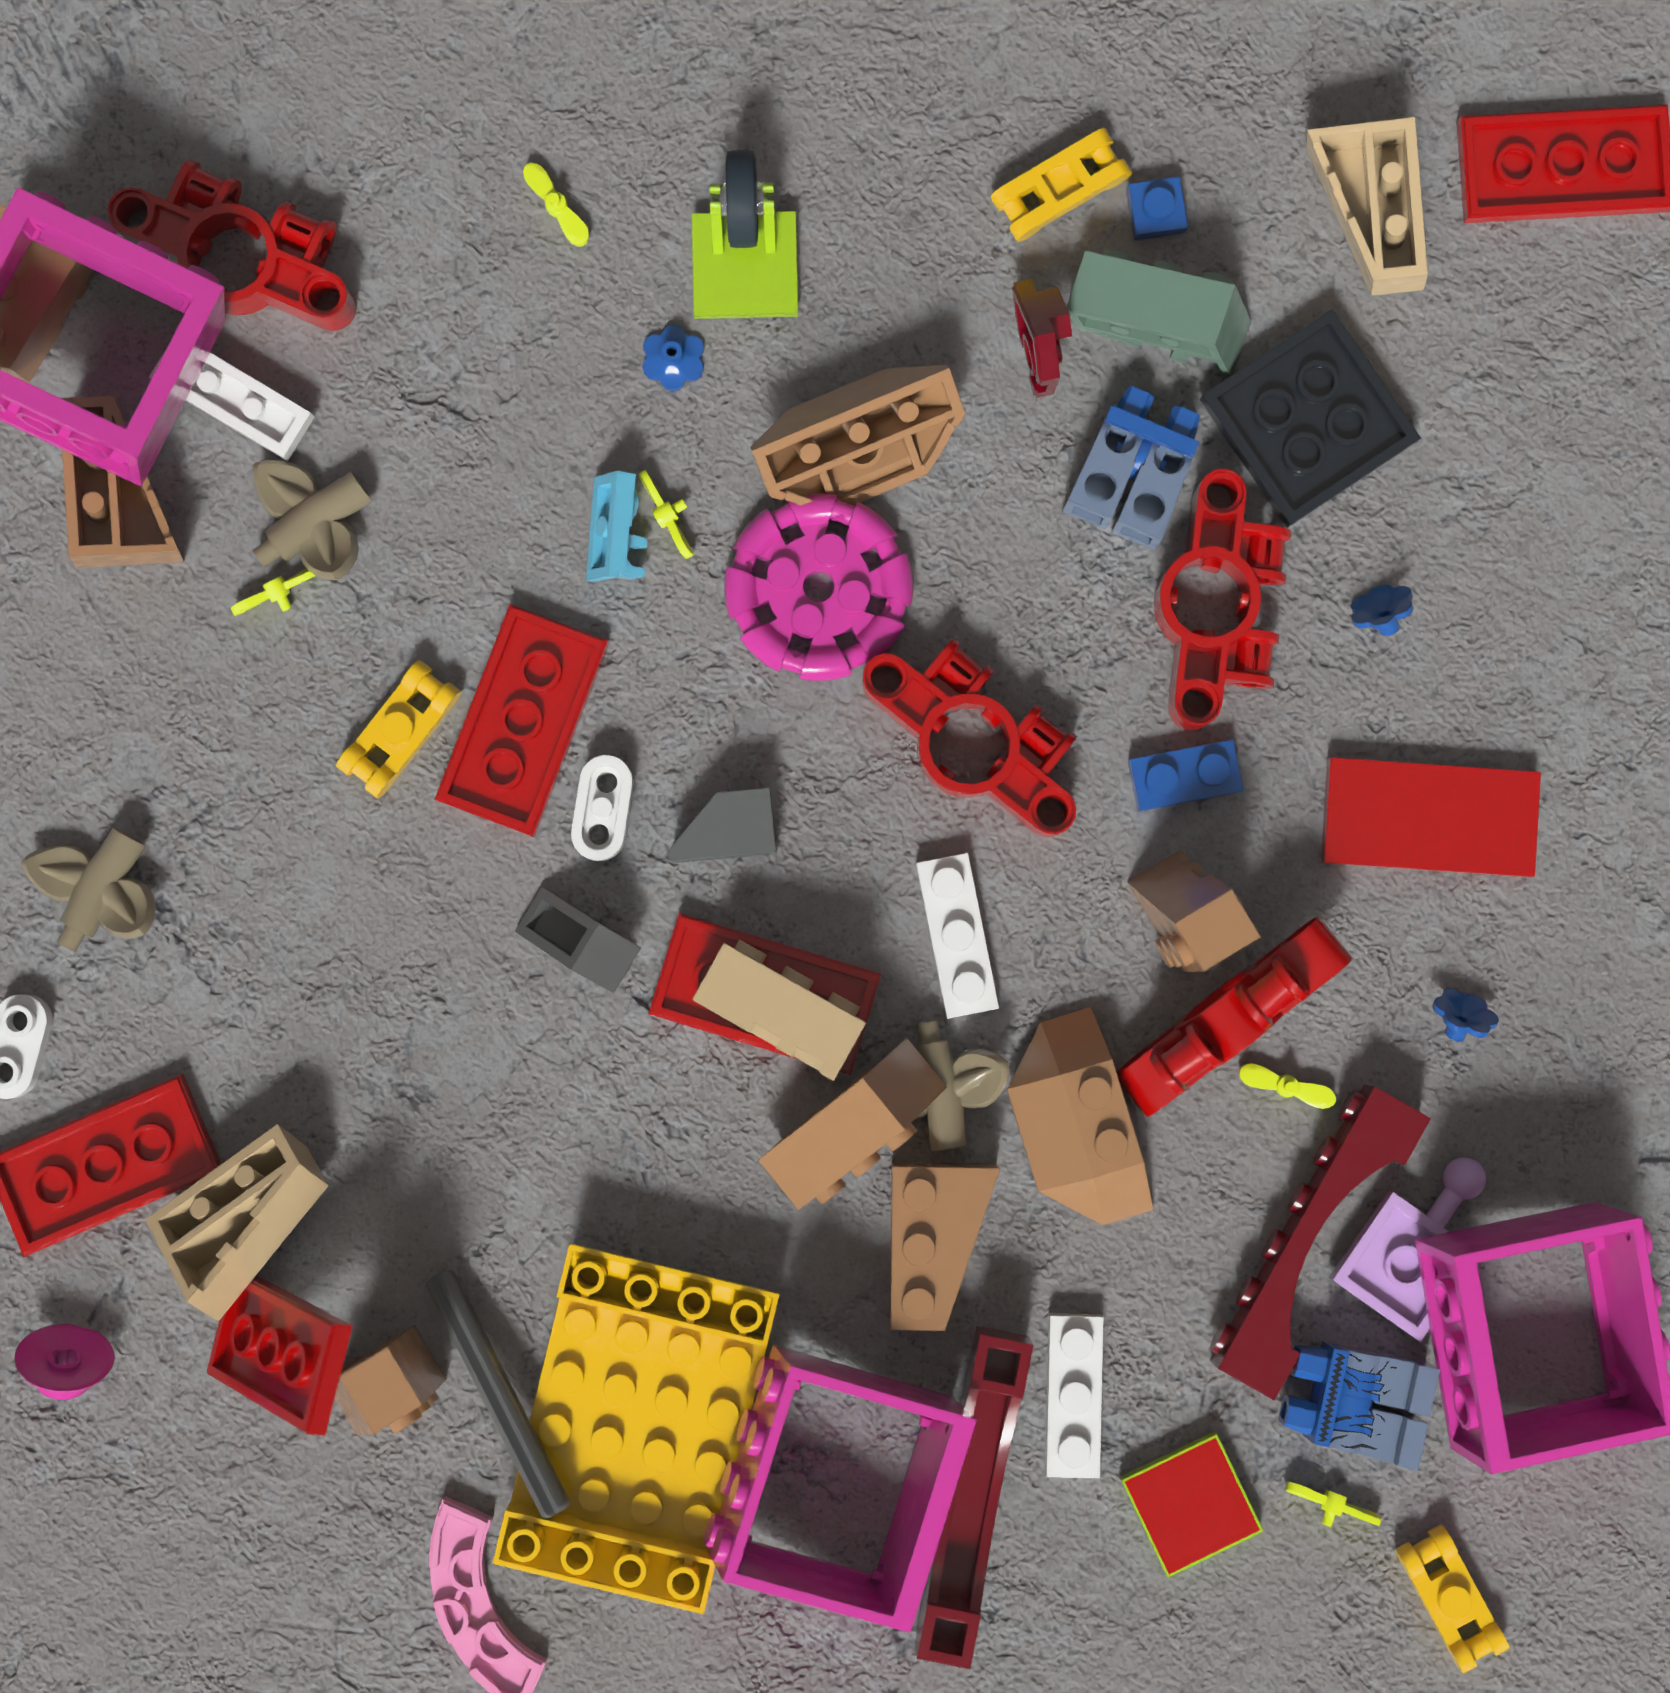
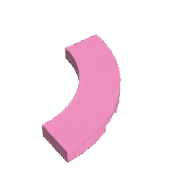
(466, 1608)

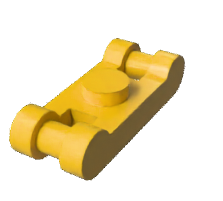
(1061, 184)
(399, 729)
(1451, 1598)

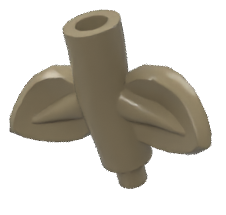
(308, 518)
(94, 888)
(971, 1080)

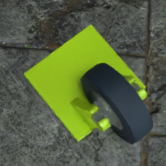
(744, 249)

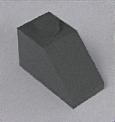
(729, 826)
(578, 940)

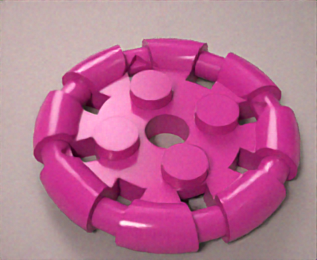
(813, 555)

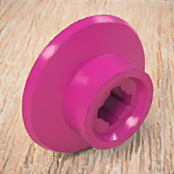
(64, 1360)

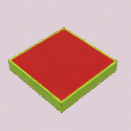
(1191, 1504)

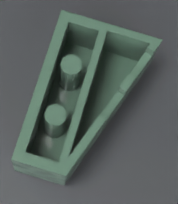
(1160, 308)

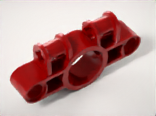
(207, 205)
(1223, 542)
(1015, 782)
(1233, 1016)

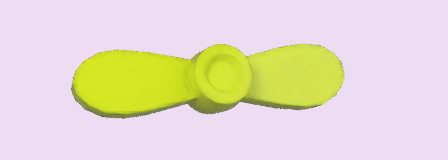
(556, 204)
(667, 514)
(275, 591)
(1287, 1086)
(1333, 1504)

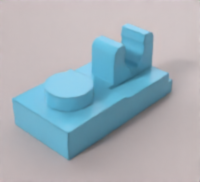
(612, 513)

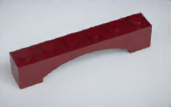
(1258, 1340)
(959, 1568)

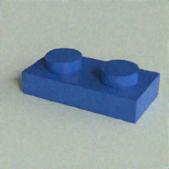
(1185, 775)

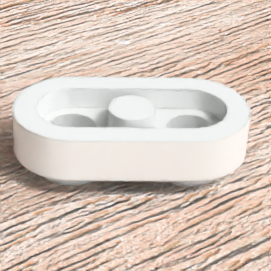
(602, 808)
(23, 1048)

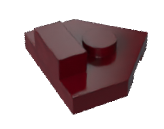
(1041, 322)

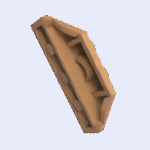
(861, 436)
(1078, 1121)

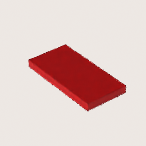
(1564, 163)
(522, 720)
(1431, 817)
(695, 949)
(104, 1165)
(281, 1354)

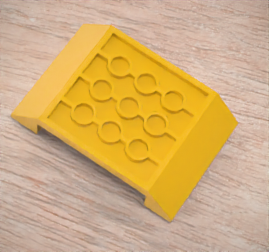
(638, 1425)

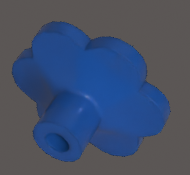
(676, 369)
(1382, 608)
(1464, 1014)

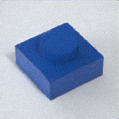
(1156, 208)

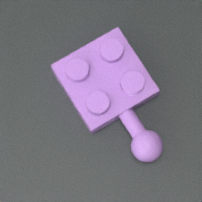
(1383, 1258)

